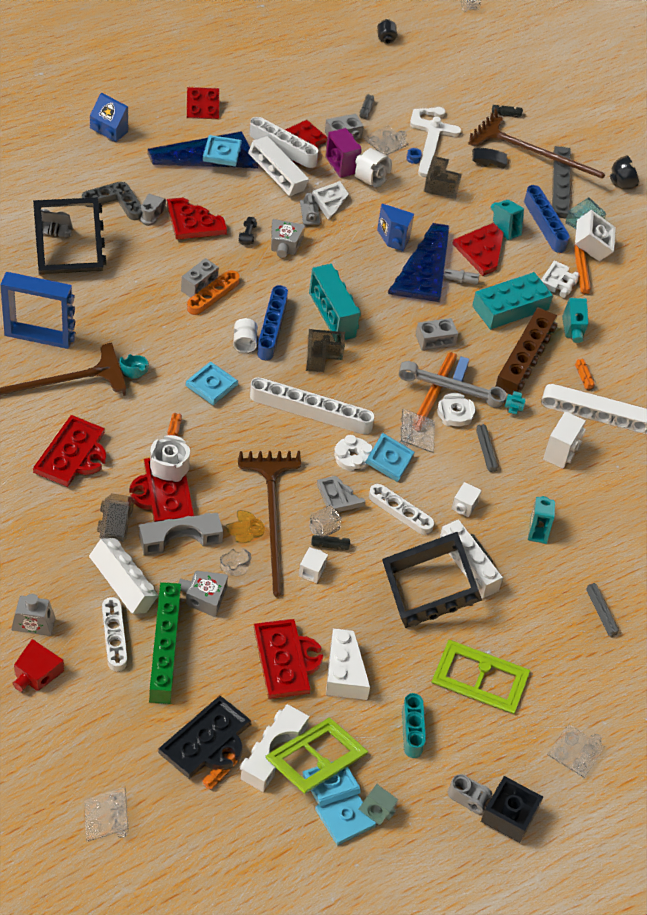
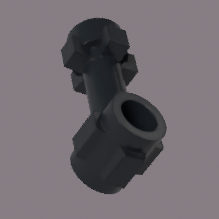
(246, 237)

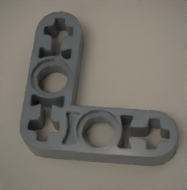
(115, 193)

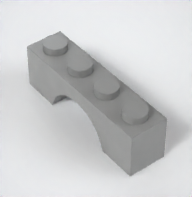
(203, 528)

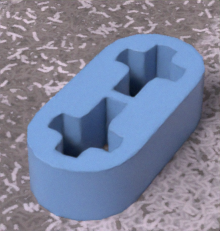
(461, 369)

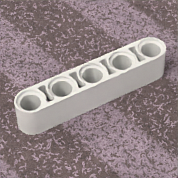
(291, 145)

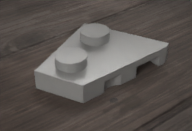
(338, 494)

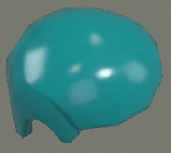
(134, 366)

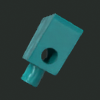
(508, 218)
(575, 325)
(542, 511)

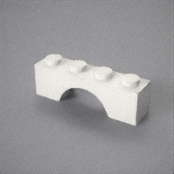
(287, 725)

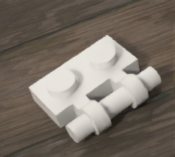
(554, 278)

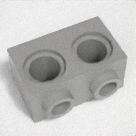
(350, 122)
(199, 277)
(436, 334)

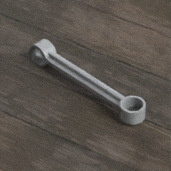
(451, 384)

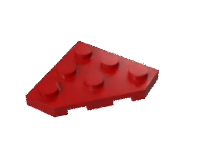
(193, 220)
(481, 248)

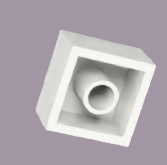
(595, 235)
(565, 440)

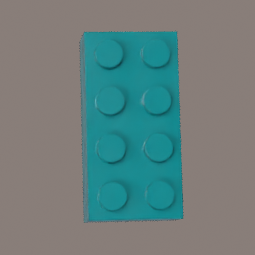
(511, 300)
(334, 301)

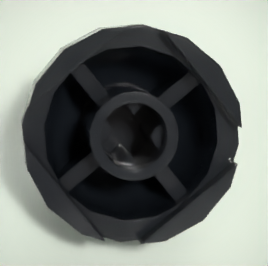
(624, 174)

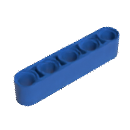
(546, 218)
(272, 322)

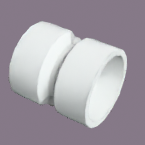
(245, 335)

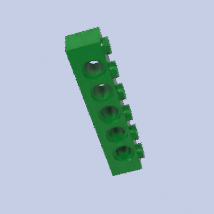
(165, 643)

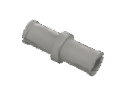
(461, 276)

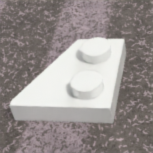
(330, 198)

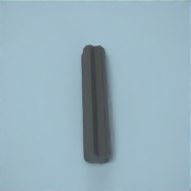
(487, 448)
(602, 609)

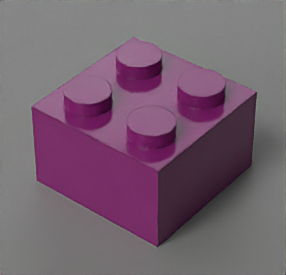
(342, 152)

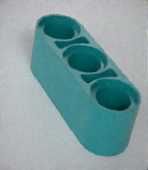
(410, 733)

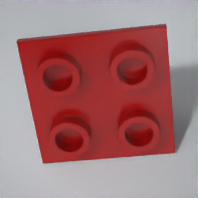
(202, 102)

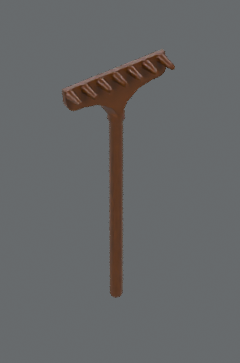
(491, 130)
(107, 368)
(270, 469)

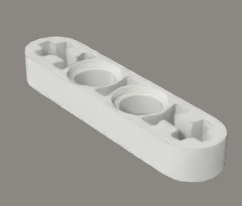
(403, 506)
(111, 634)

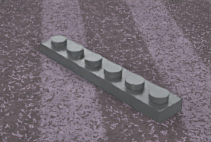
(561, 183)

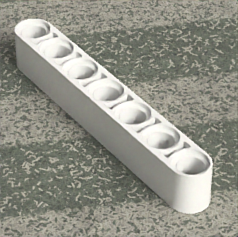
(311, 405)
(595, 408)

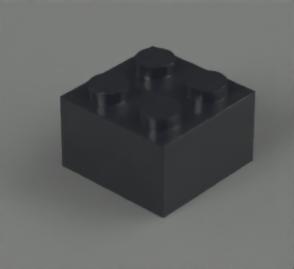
(511, 809)

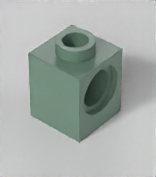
(379, 805)

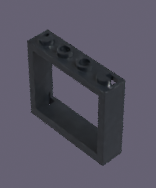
(98, 225)
(422, 554)

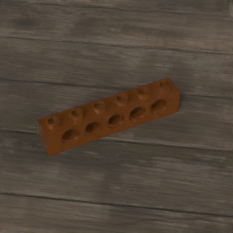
(526, 351)

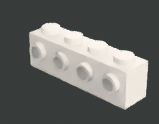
(278, 165)
(484, 572)
(123, 575)

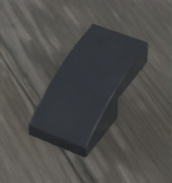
(485, 156)

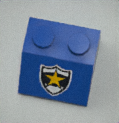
(109, 117)
(395, 226)

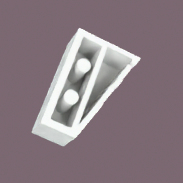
(345, 668)

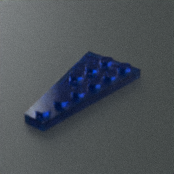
(191, 153)
(424, 270)

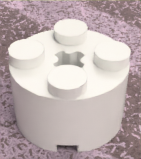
(373, 167)
(169, 458)

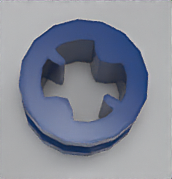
(414, 155)

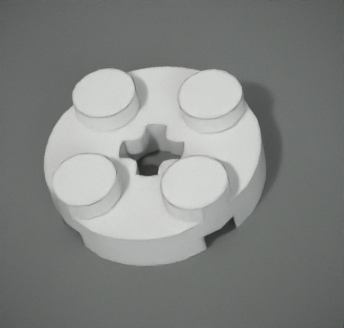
(454, 418)
(348, 445)

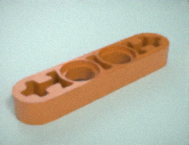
(216, 294)

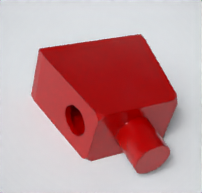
(36, 667)

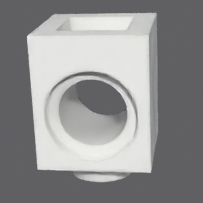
(466, 499)
(313, 565)

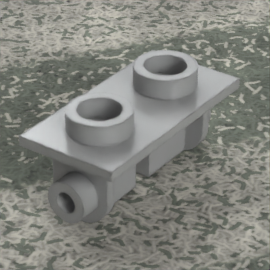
(309, 210)

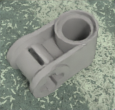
(152, 208)
(469, 795)

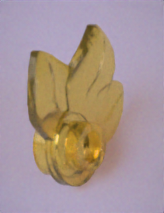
(244, 527)

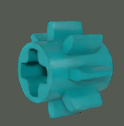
(515, 402)

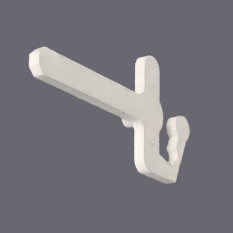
(434, 129)

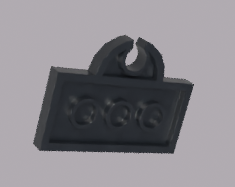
(207, 739)

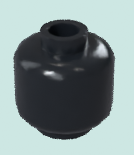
(387, 31)

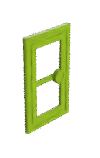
(485, 663)
(326, 768)

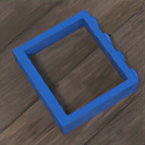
(44, 288)

